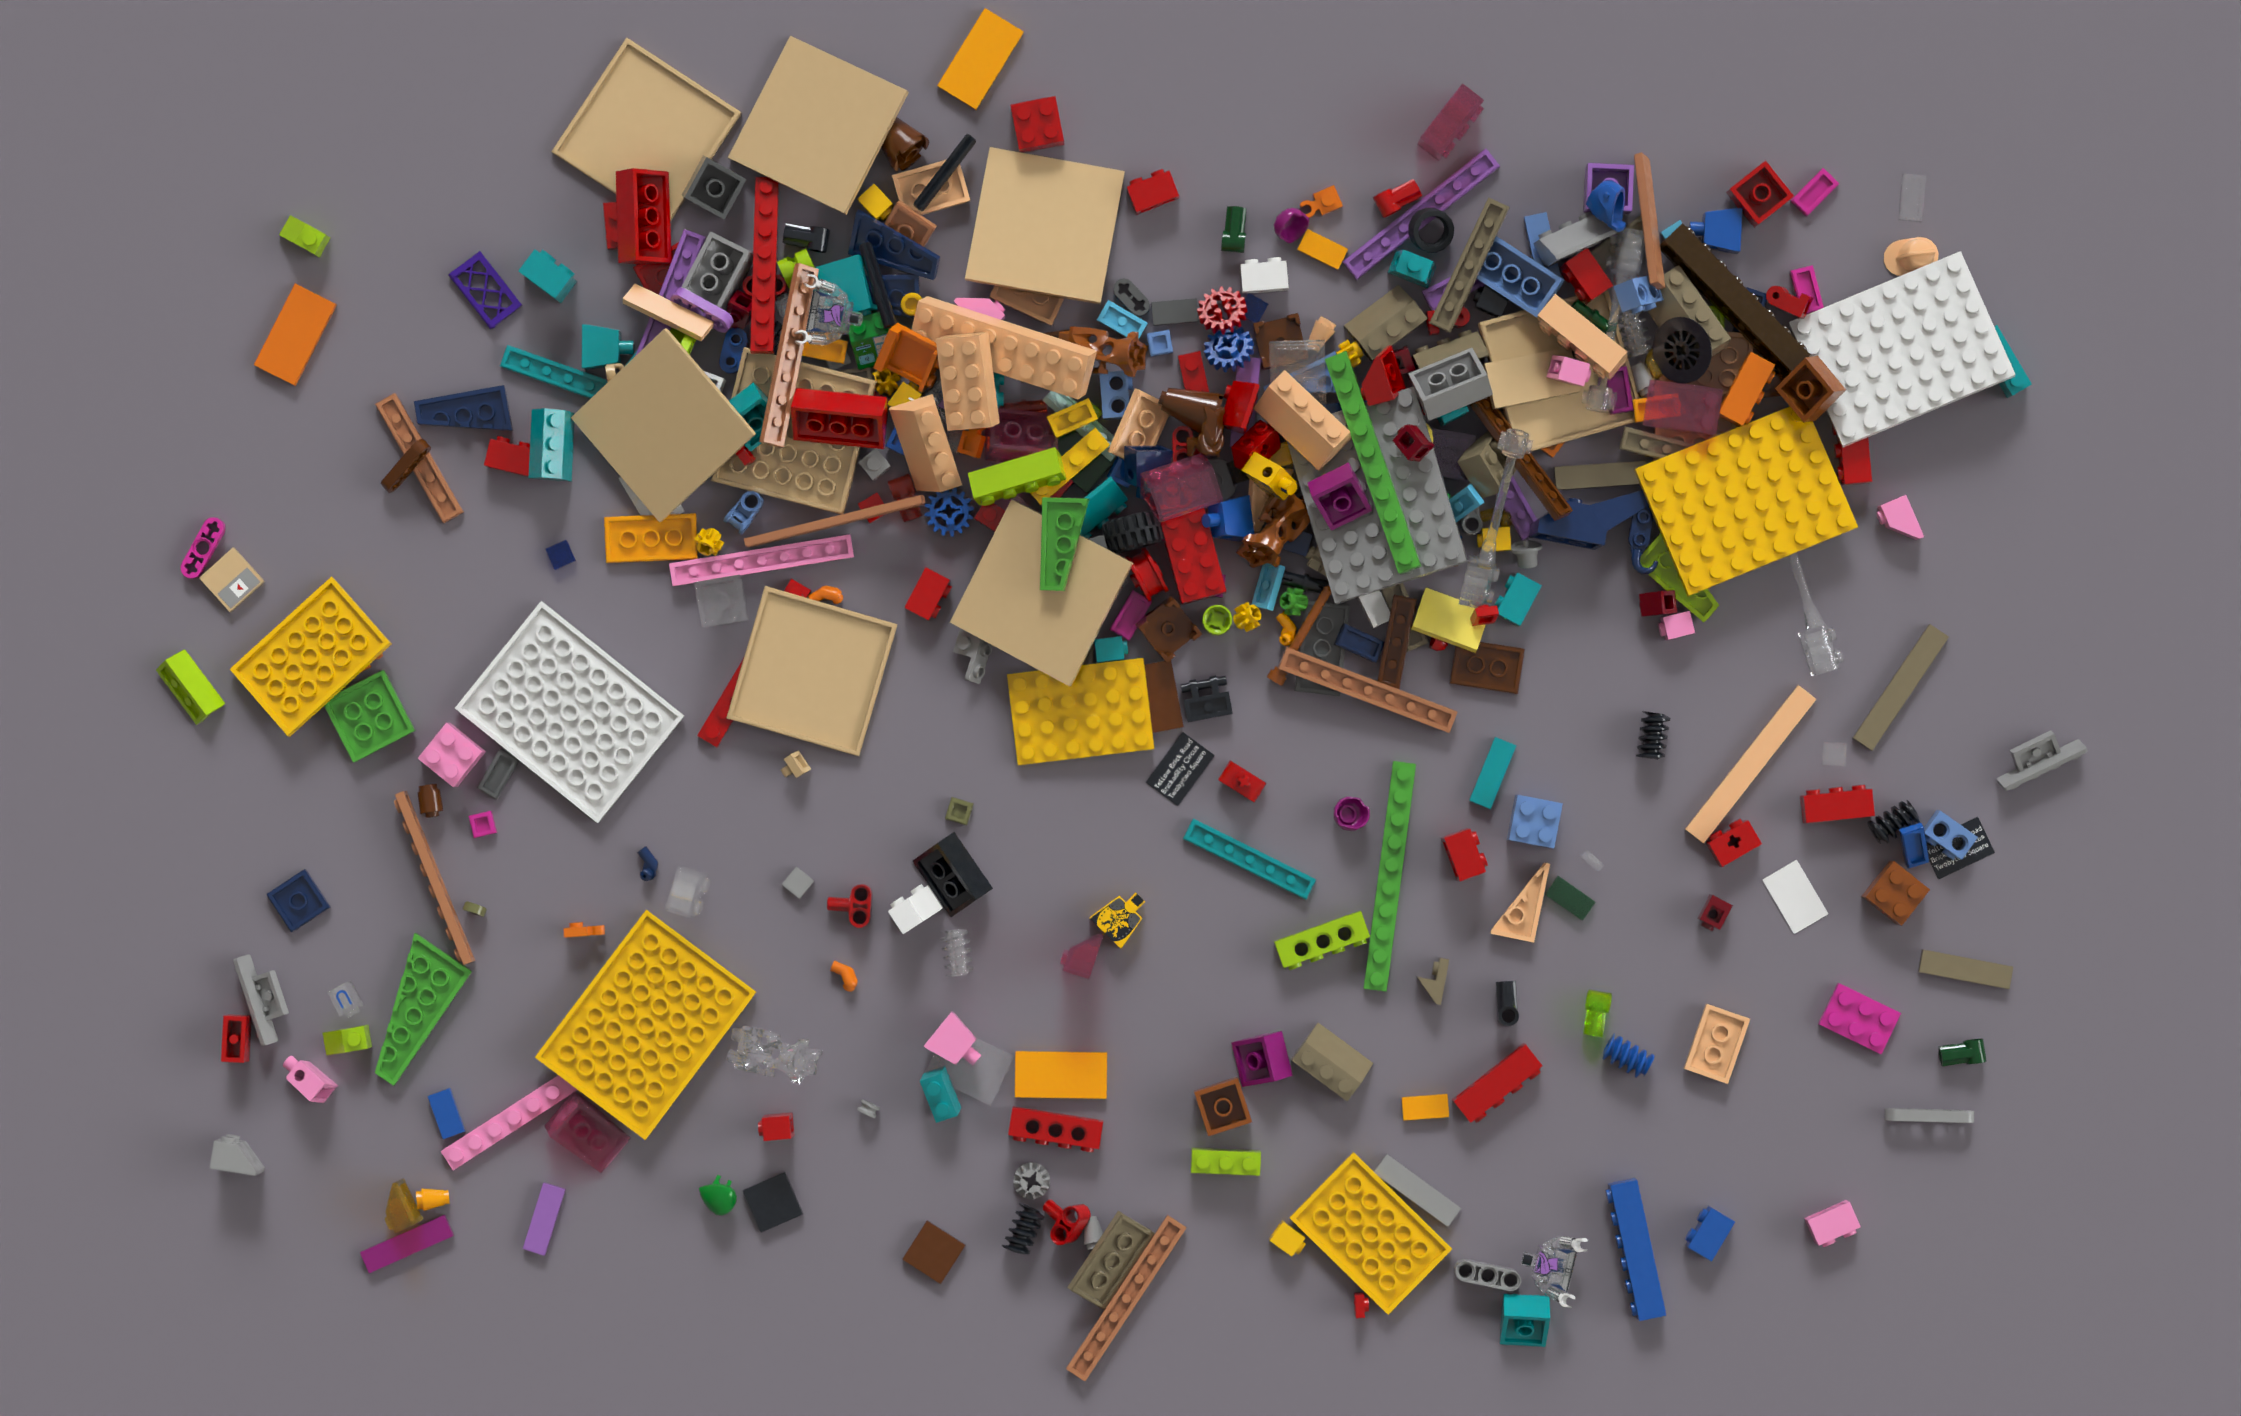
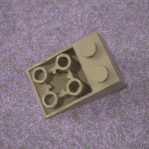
(1484, 465)

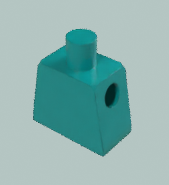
(1412, 268)
(602, 346)

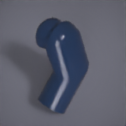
(650, 864)

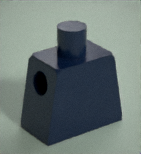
(1142, 459)

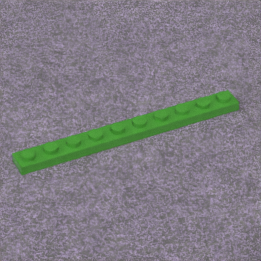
(1373, 462)
(1389, 876)

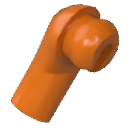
(829, 593)
(847, 973)

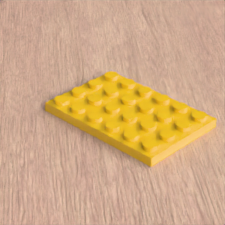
(310, 656)
(1096, 716)
(1370, 1233)

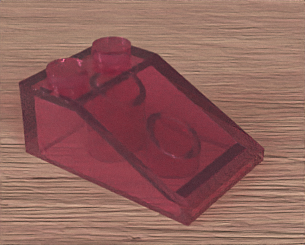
(1683, 407)
(1018, 435)
(586, 1132)

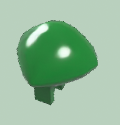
(718, 1197)

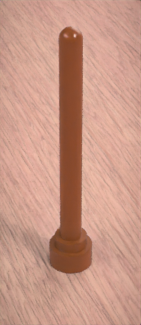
(1278, 675)

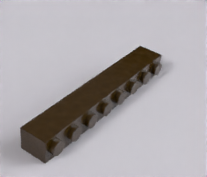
(1734, 300)

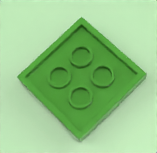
(369, 716)

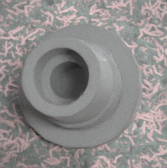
(1526, 553)

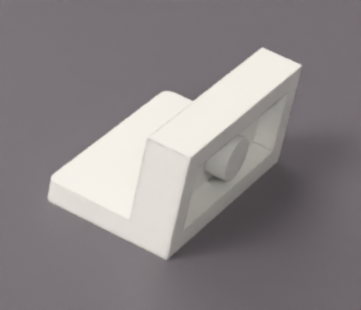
(1374, 608)

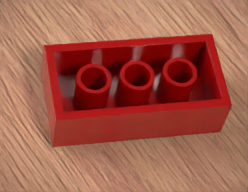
(1193, 557)

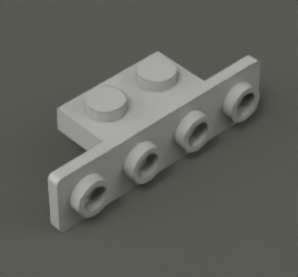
(976, 649)
(2039, 757)
(262, 996)

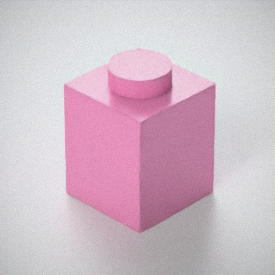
(1676, 625)

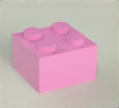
(451, 755)

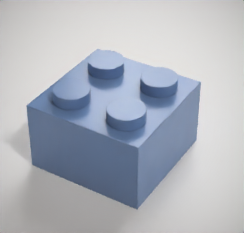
(1534, 821)

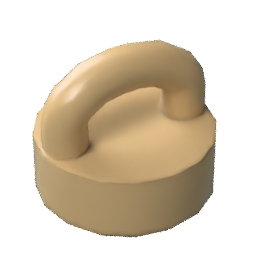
(610, 370)

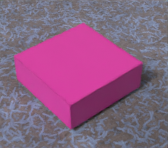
(482, 824)

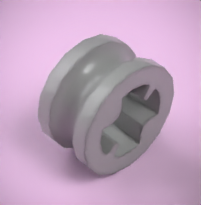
(868, 1108)

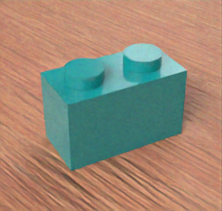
(1517, 599)
(940, 1094)

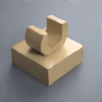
(795, 765)

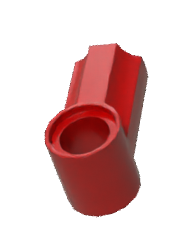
(1392, 200)

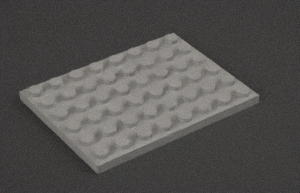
(1358, 553)

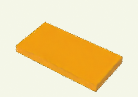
(980, 59)
(649, 540)
(1061, 1074)

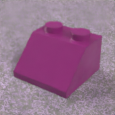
(1339, 496)
(1262, 1059)

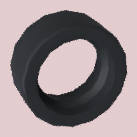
(1418, 218)

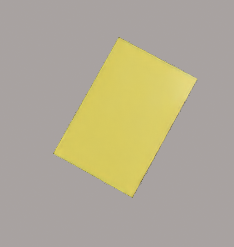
(1447, 620)

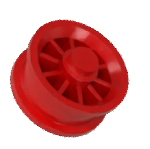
(1147, 574)

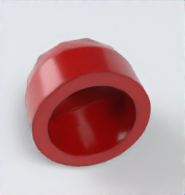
(1437, 644)

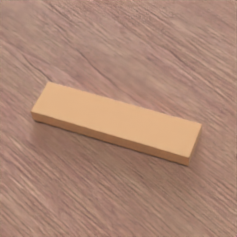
(668, 312)

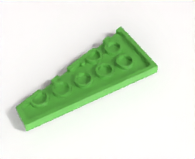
(422, 998)

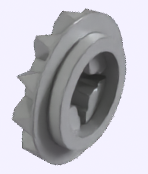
(1028, 1170)

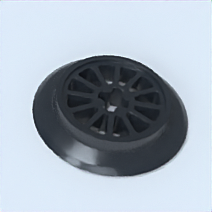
(1662, 356)

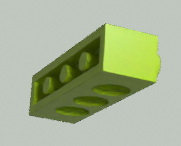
(1353, 921)

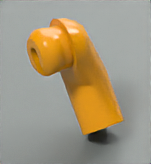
(1288, 629)

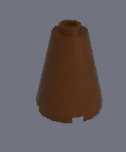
(903, 145)
(1188, 405)

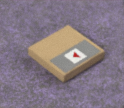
(232, 579)

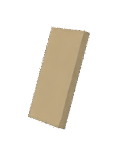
(1525, 379)

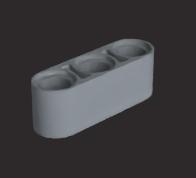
(1496, 1281)

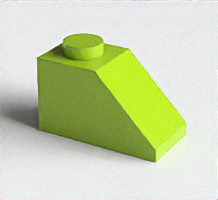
(304, 236)
(347, 1040)

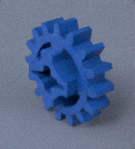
(1229, 349)
(947, 498)

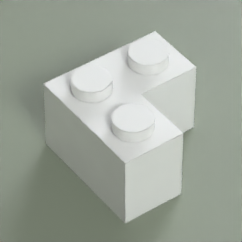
(914, 909)

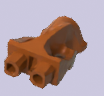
(1125, 353)
(1276, 532)

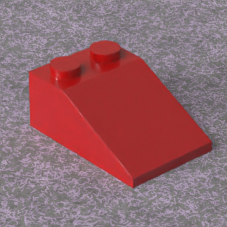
(1239, 405)

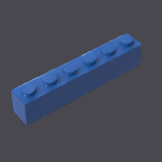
(1636, 1249)

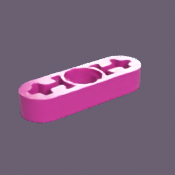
(212, 546)

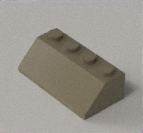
(1684, 300)

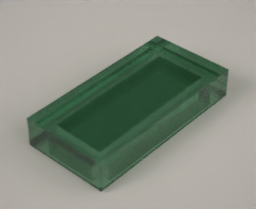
(1570, 898)

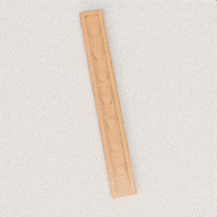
(1750, 764)

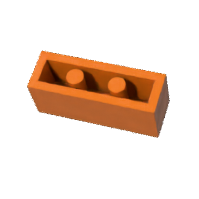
(1746, 390)

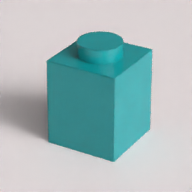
(1110, 649)

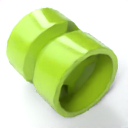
(787, 264)
(1217, 620)

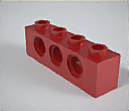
(1045, 1119)

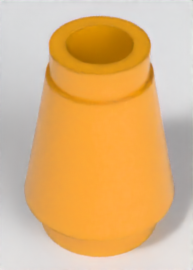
(431, 1198)

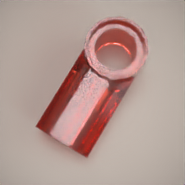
(903, 488)

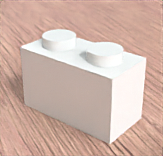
(1264, 276)

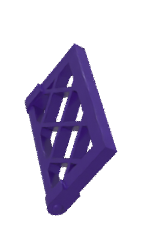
(504, 289)

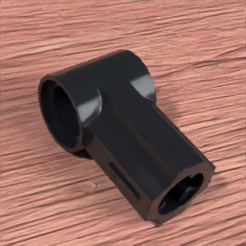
(811, 238)
(1506, 999)

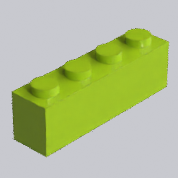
(1017, 476)

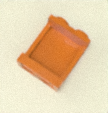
(909, 356)

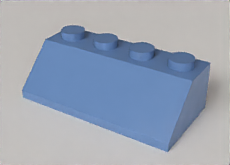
(1519, 277)

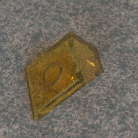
(401, 1207)

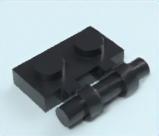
(1206, 706)

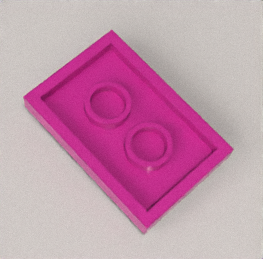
(1859, 1018)

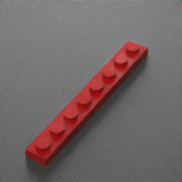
(764, 266)
(717, 722)

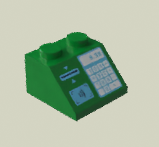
(867, 340)

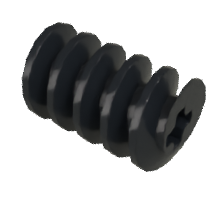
(1653, 735)
(1893, 821)
(1024, 1229)

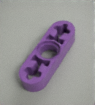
(693, 302)

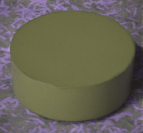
(474, 909)

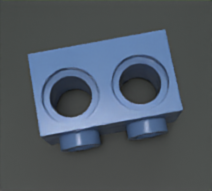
(1637, 295)
(1110, 395)
(1951, 830)

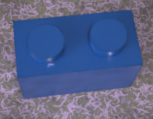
(1709, 1232)

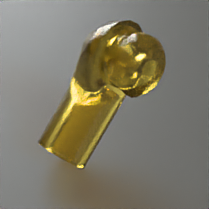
(1652, 365)
(1505, 521)

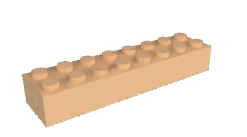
(1014, 349)

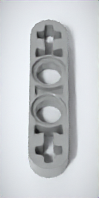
(1929, 1115)

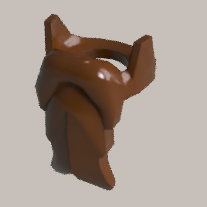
(1211, 438)

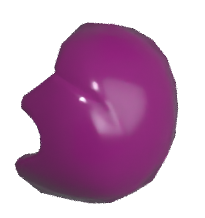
(1291, 224)
(1351, 813)

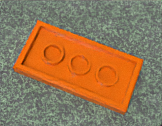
(295, 334)

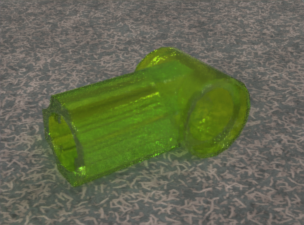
(1597, 1008)

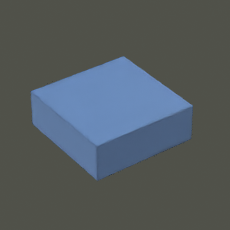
(1159, 343)

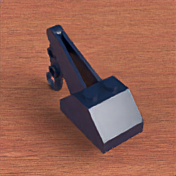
(1589, 525)

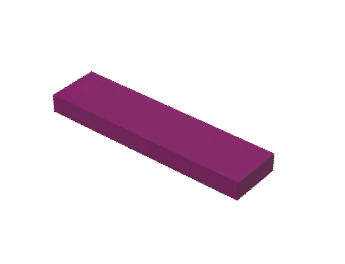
(407, 1243)

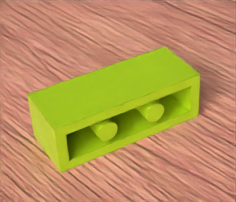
(1225, 1161)

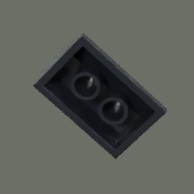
(952, 874)

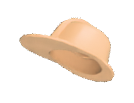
(1909, 255)

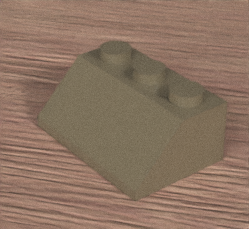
(1385, 322)
(1447, 348)
(1332, 1061)

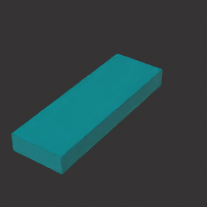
(1492, 773)

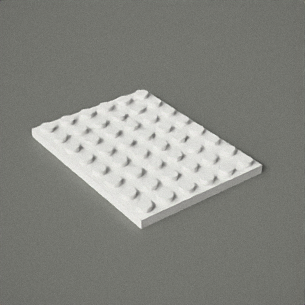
(1905, 348)
(569, 712)

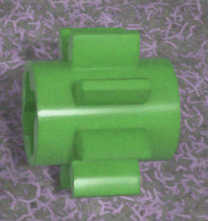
(1293, 601)

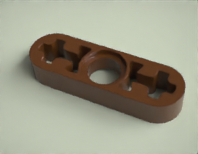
(405, 465)

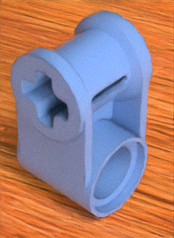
(743, 512)

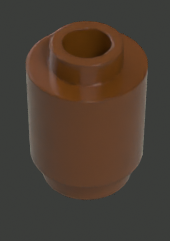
(430, 800)

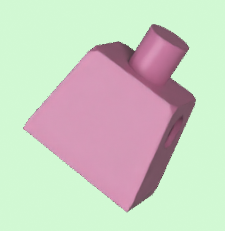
(953, 1041)
(309, 1080)

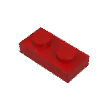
(610, 217)
(1193, 372)

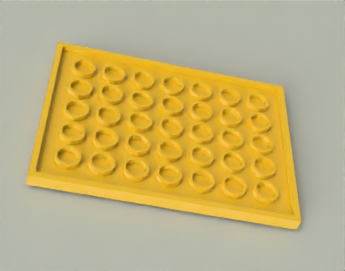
(1745, 499)
(645, 1024)

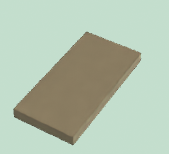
(1111, 1260)

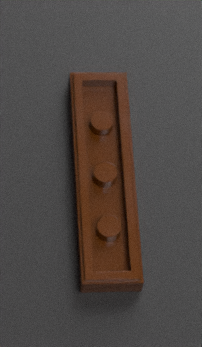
(1397, 640)

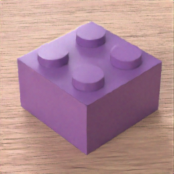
(1619, 173)

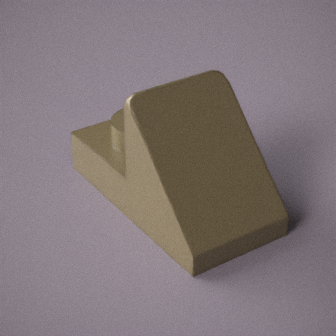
(1436, 987)

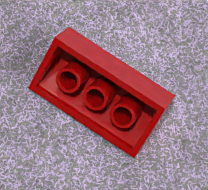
(643, 216)
(839, 418)

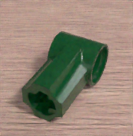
(1234, 237)
(1968, 1052)

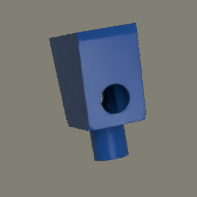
(1720, 229)
(1230, 519)

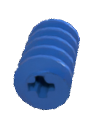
(1628, 1056)

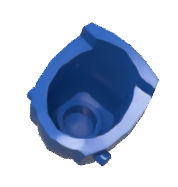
(1608, 204)

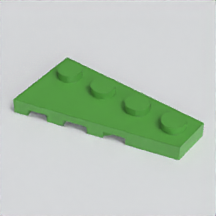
(1059, 538)

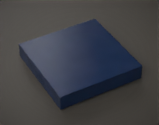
(298, 900)

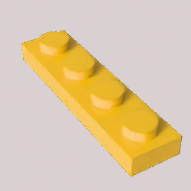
(1075, 460)

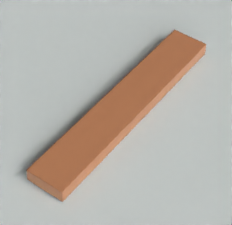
(1649, 221)
(427, 470)

